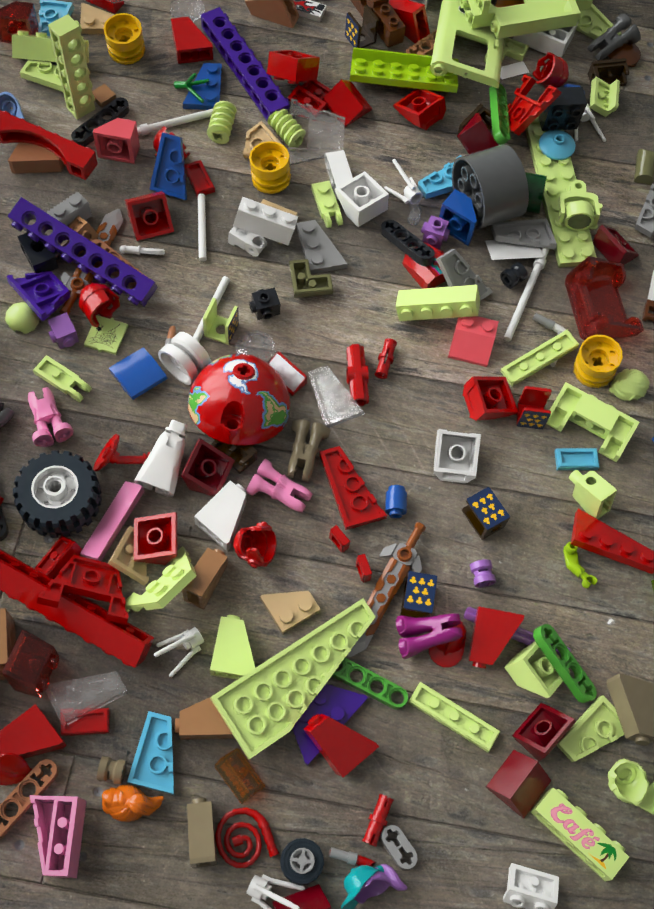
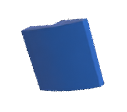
(138, 373)

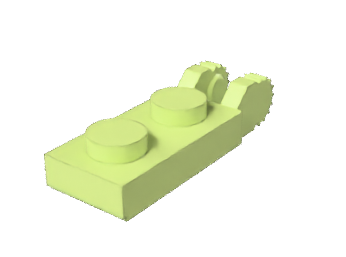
(326, 202)
(61, 378)

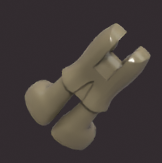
(304, 454)

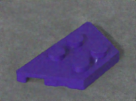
(41, 292)
(332, 702)

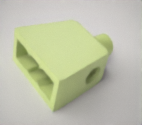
(593, 493)

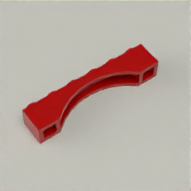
(77, 158)

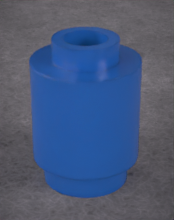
(396, 501)

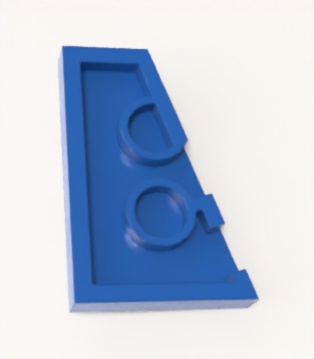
(208, 91)
(169, 167)

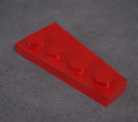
(351, 495)
(608, 542)

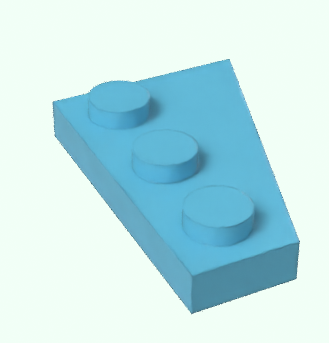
(51, 11)
(437, 182)
(154, 755)

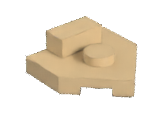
(257, 135)

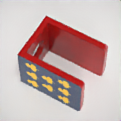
(531, 407)

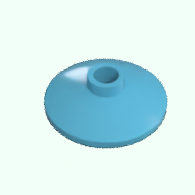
(557, 144)

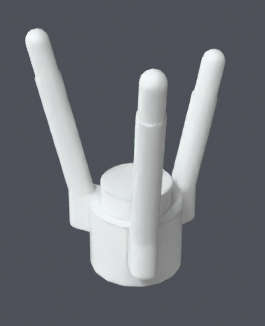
(585, 117)
(411, 192)
(189, 639)
(260, 889)

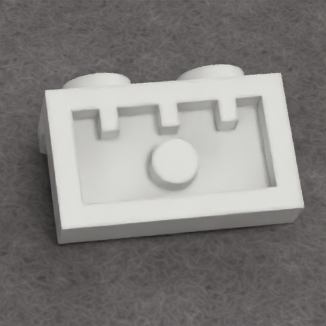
(531, 888)

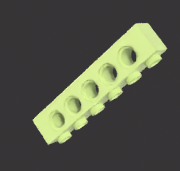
(72, 65)

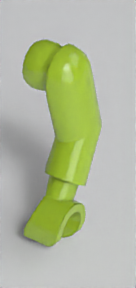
(573, 565)

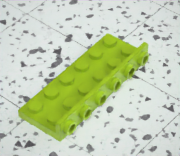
(399, 70)

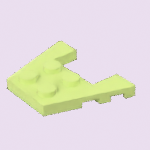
(162, 591)

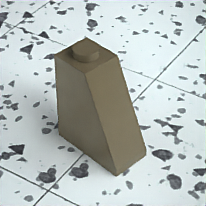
(634, 707)
(201, 833)

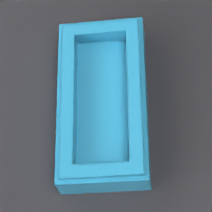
(576, 459)

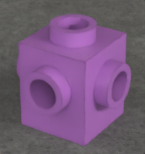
(435, 231)

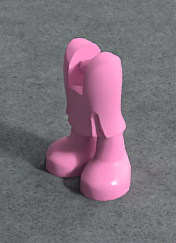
(44, 413)
(283, 490)

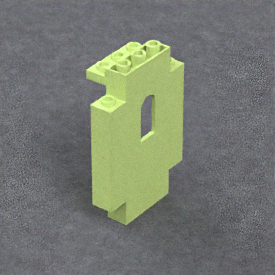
(524, 18)

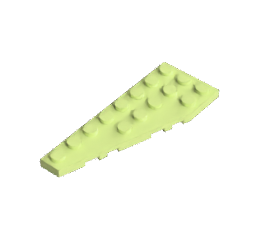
(277, 692)

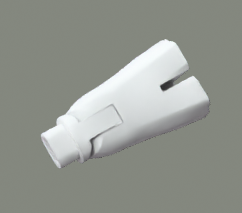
(164, 461)

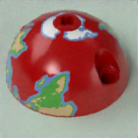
(243, 388)

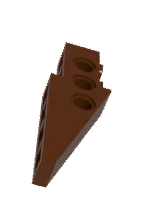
(390, 26)

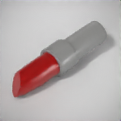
(350, 857)

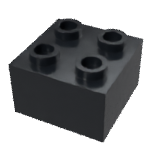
(565, 110)

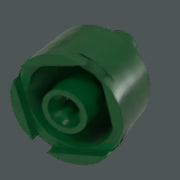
(536, 188)

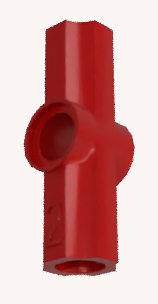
(357, 374)

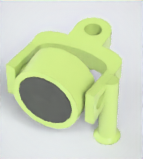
(582, 212)

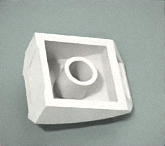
(456, 456)

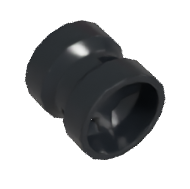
(515, 274)

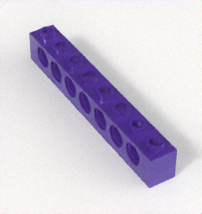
(243, 63)
(26, 211)

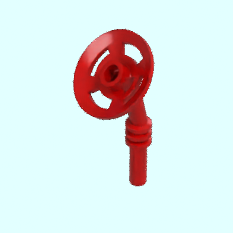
(110, 454)

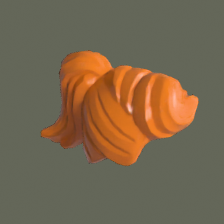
(129, 803)

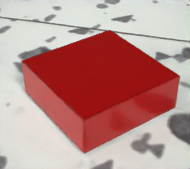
(339, 539)
(363, 568)

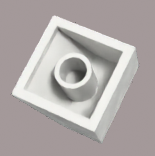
(362, 198)

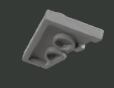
(525, 232)
(319, 248)

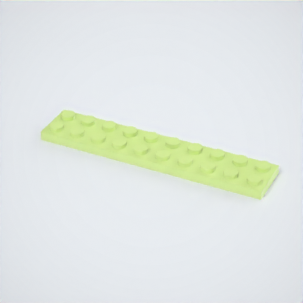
(571, 245)

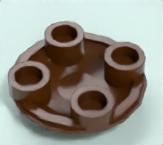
(628, 51)

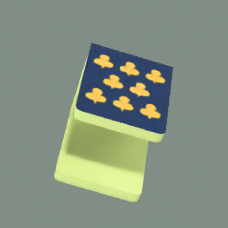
(212, 321)

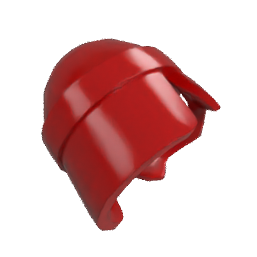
(554, 71)
(95, 300)

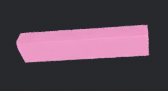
(112, 521)

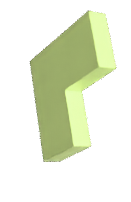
(513, 49)

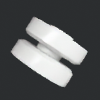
(184, 357)

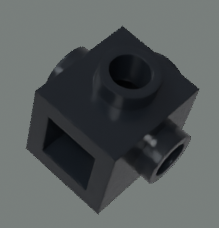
(265, 303)

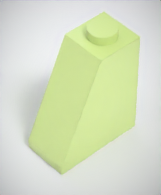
(232, 650)

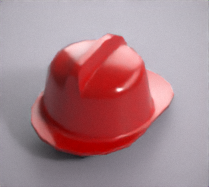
(449, 653)

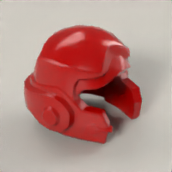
(256, 544)

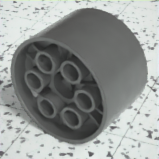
(494, 183)

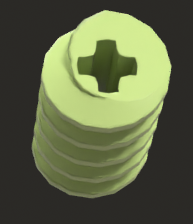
(221, 122)
(287, 128)

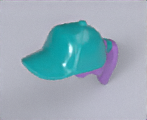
(369, 882)

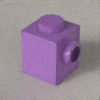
(62, 331)

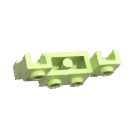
(595, 417)

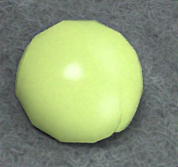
(21, 318)

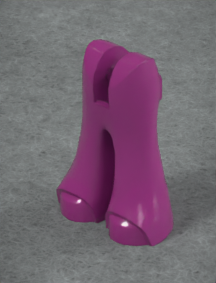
(411, 626)

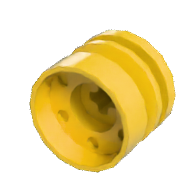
(124, 38)
(270, 167)
(597, 361)

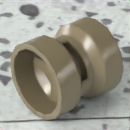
(111, 770)

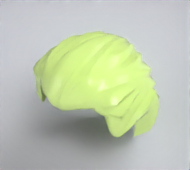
(630, 385)
(628, 781)

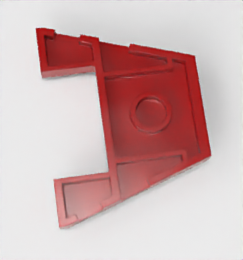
(525, 110)
(88, 579)

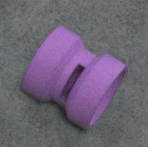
(482, 573)

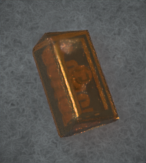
(239, 775)

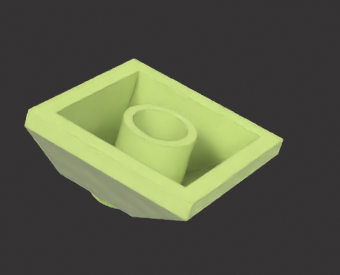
(533, 671)

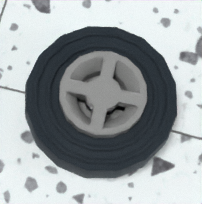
(309, 858)

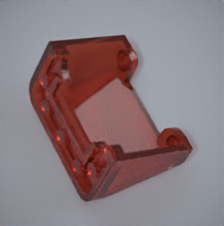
(596, 299)

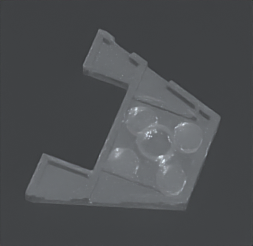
(324, 133)

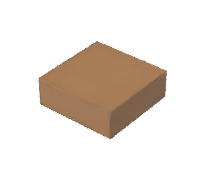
(103, 95)

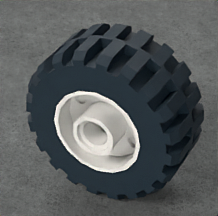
(57, 494)

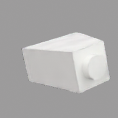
(222, 514)

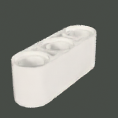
(337, 168)

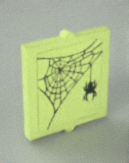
(106, 336)

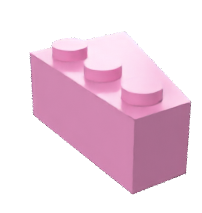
(59, 833)

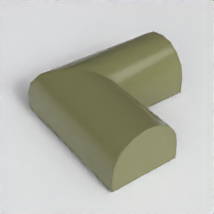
(644, 167)
(306, 284)

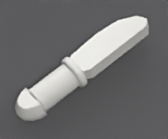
(137, 250)

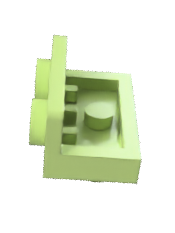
(604, 96)

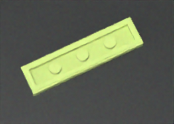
(539, 357)
(454, 717)

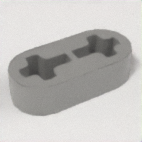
(403, 843)

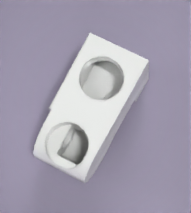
(247, 241)

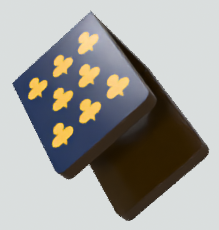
(368, 30)
(485, 513)
(418, 595)

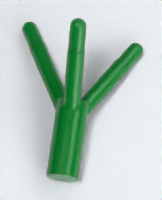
(188, 84)

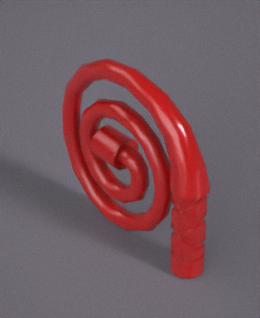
(238, 840)

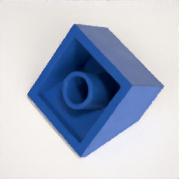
(461, 216)

